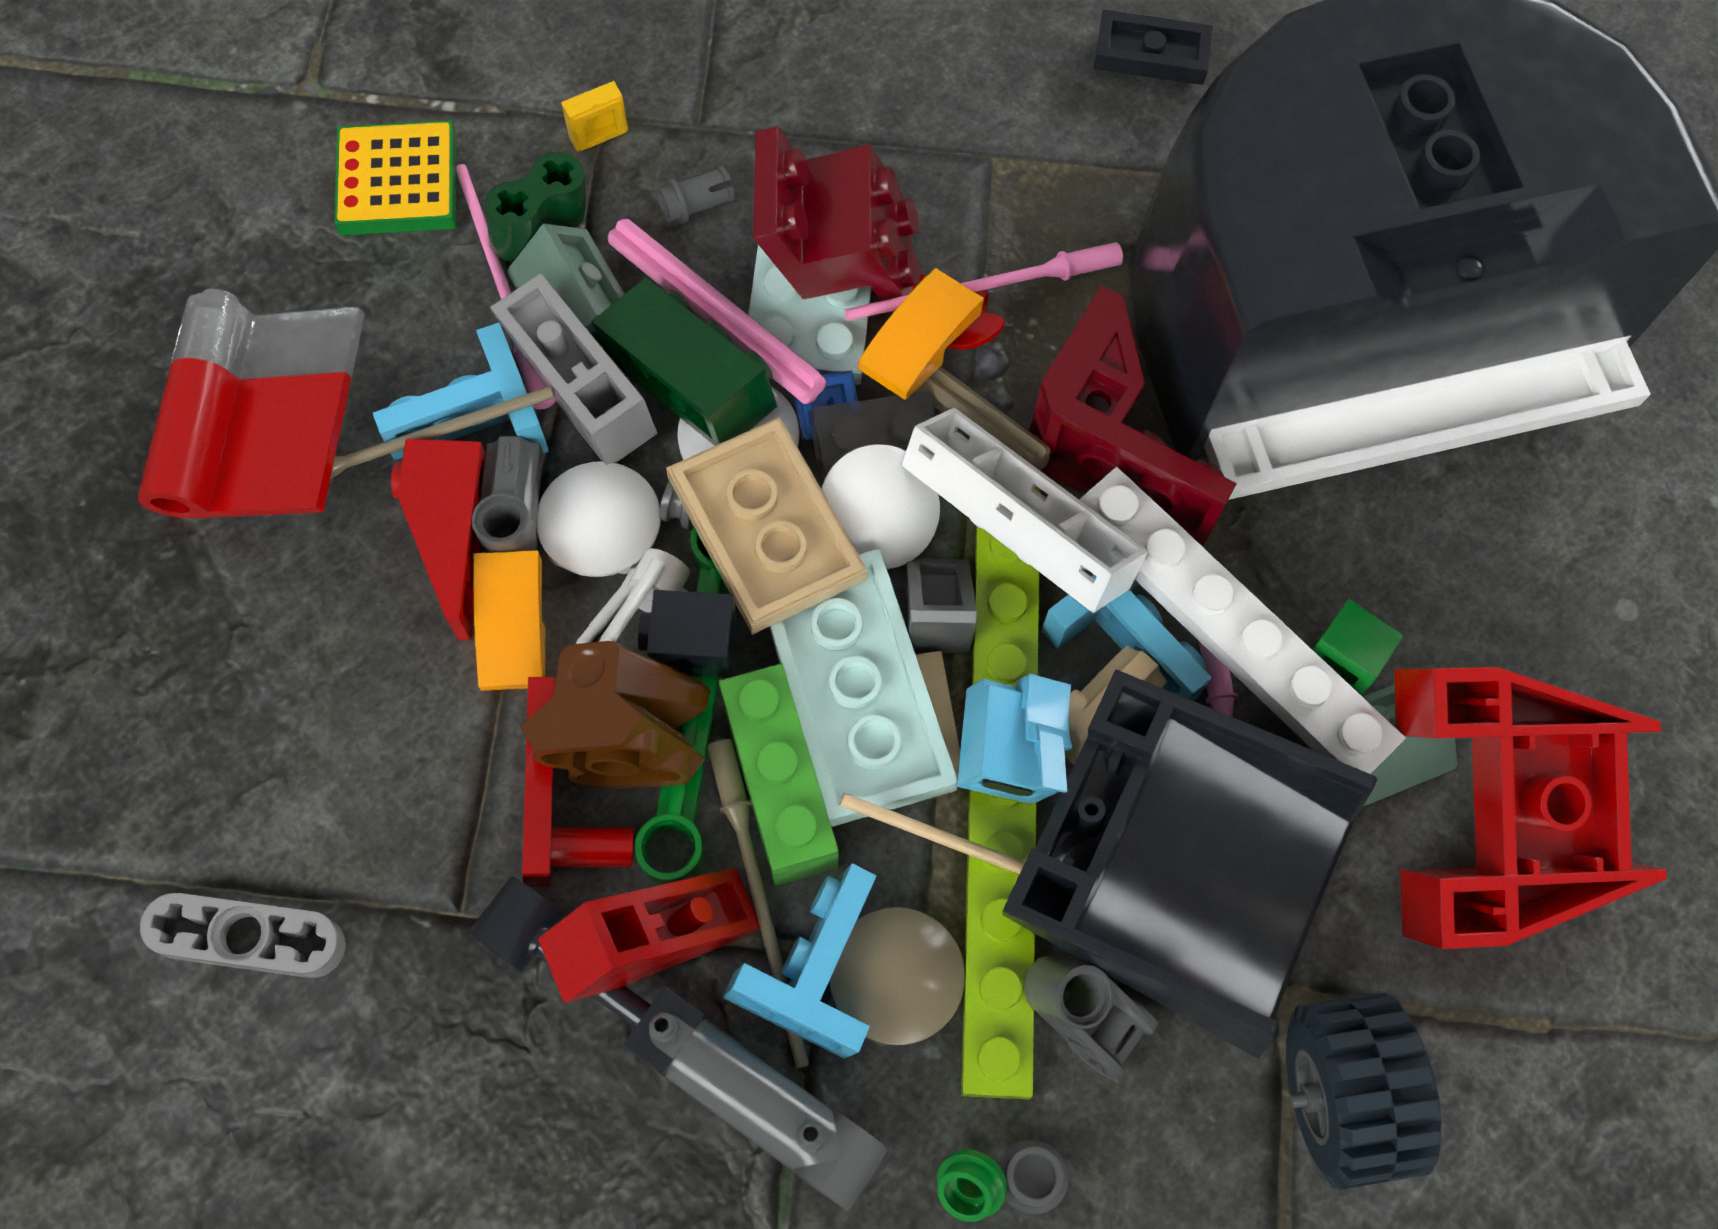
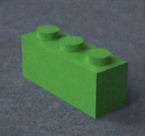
(779, 775)

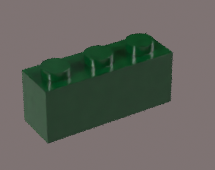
(686, 362)

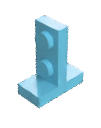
(466, 396)
(1137, 624)
(810, 967)

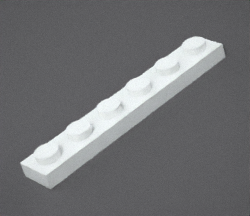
(1245, 632)

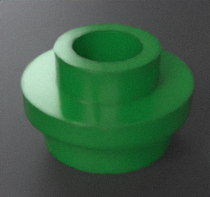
(971, 1185)

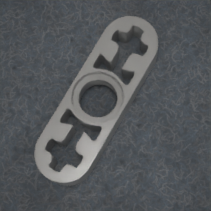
(200, 911)

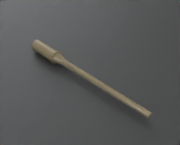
(343, 462)
(736, 808)

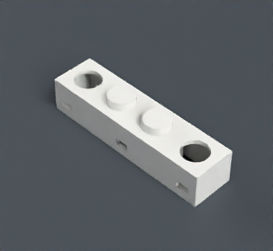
(999, 495)

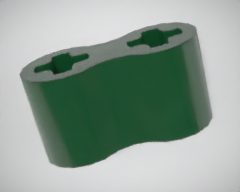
(546, 195)

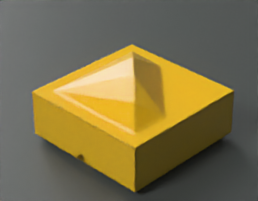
(595, 116)

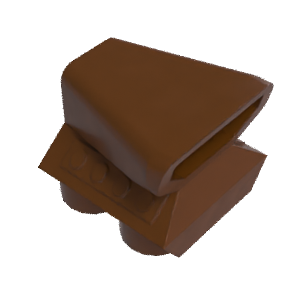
(617, 719)

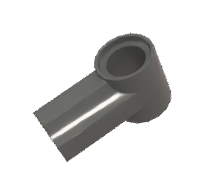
(509, 495)

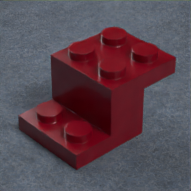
(833, 219)

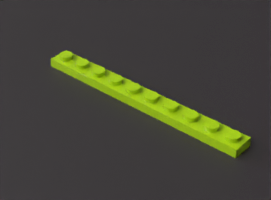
(998, 950)

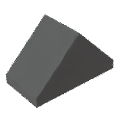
(940, 605)

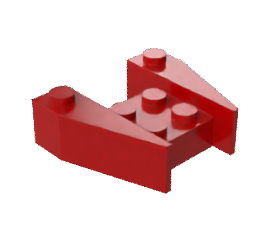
(1544, 806)

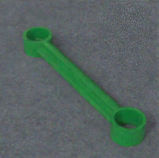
(680, 802)

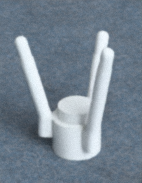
(654, 572)

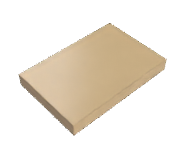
(766, 525)

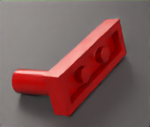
(560, 846)

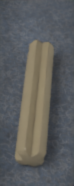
(950, 393)

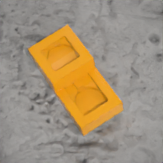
(919, 332)
(508, 619)

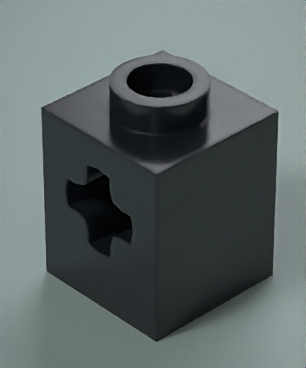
(690, 632)

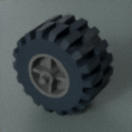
(1363, 1090)

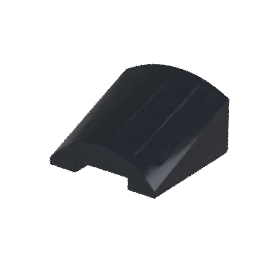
(1189, 857)

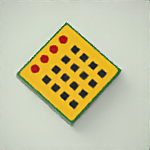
(395, 178)

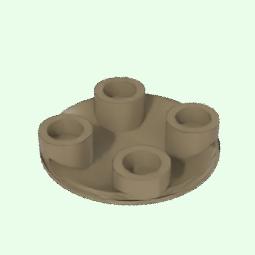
(899, 976)

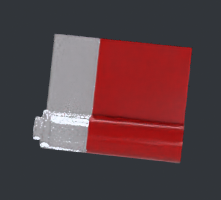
(250, 410)

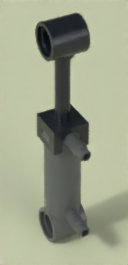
(707, 1063)

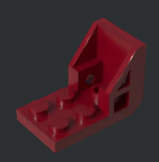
(1084, 416)

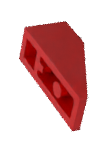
(438, 493)
(645, 932)

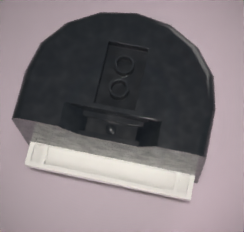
(1413, 236)

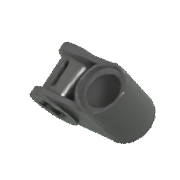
(1097, 1017)

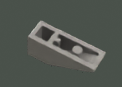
(584, 377)

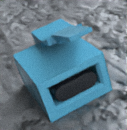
(1015, 738)

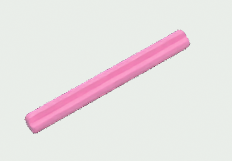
(708, 303)

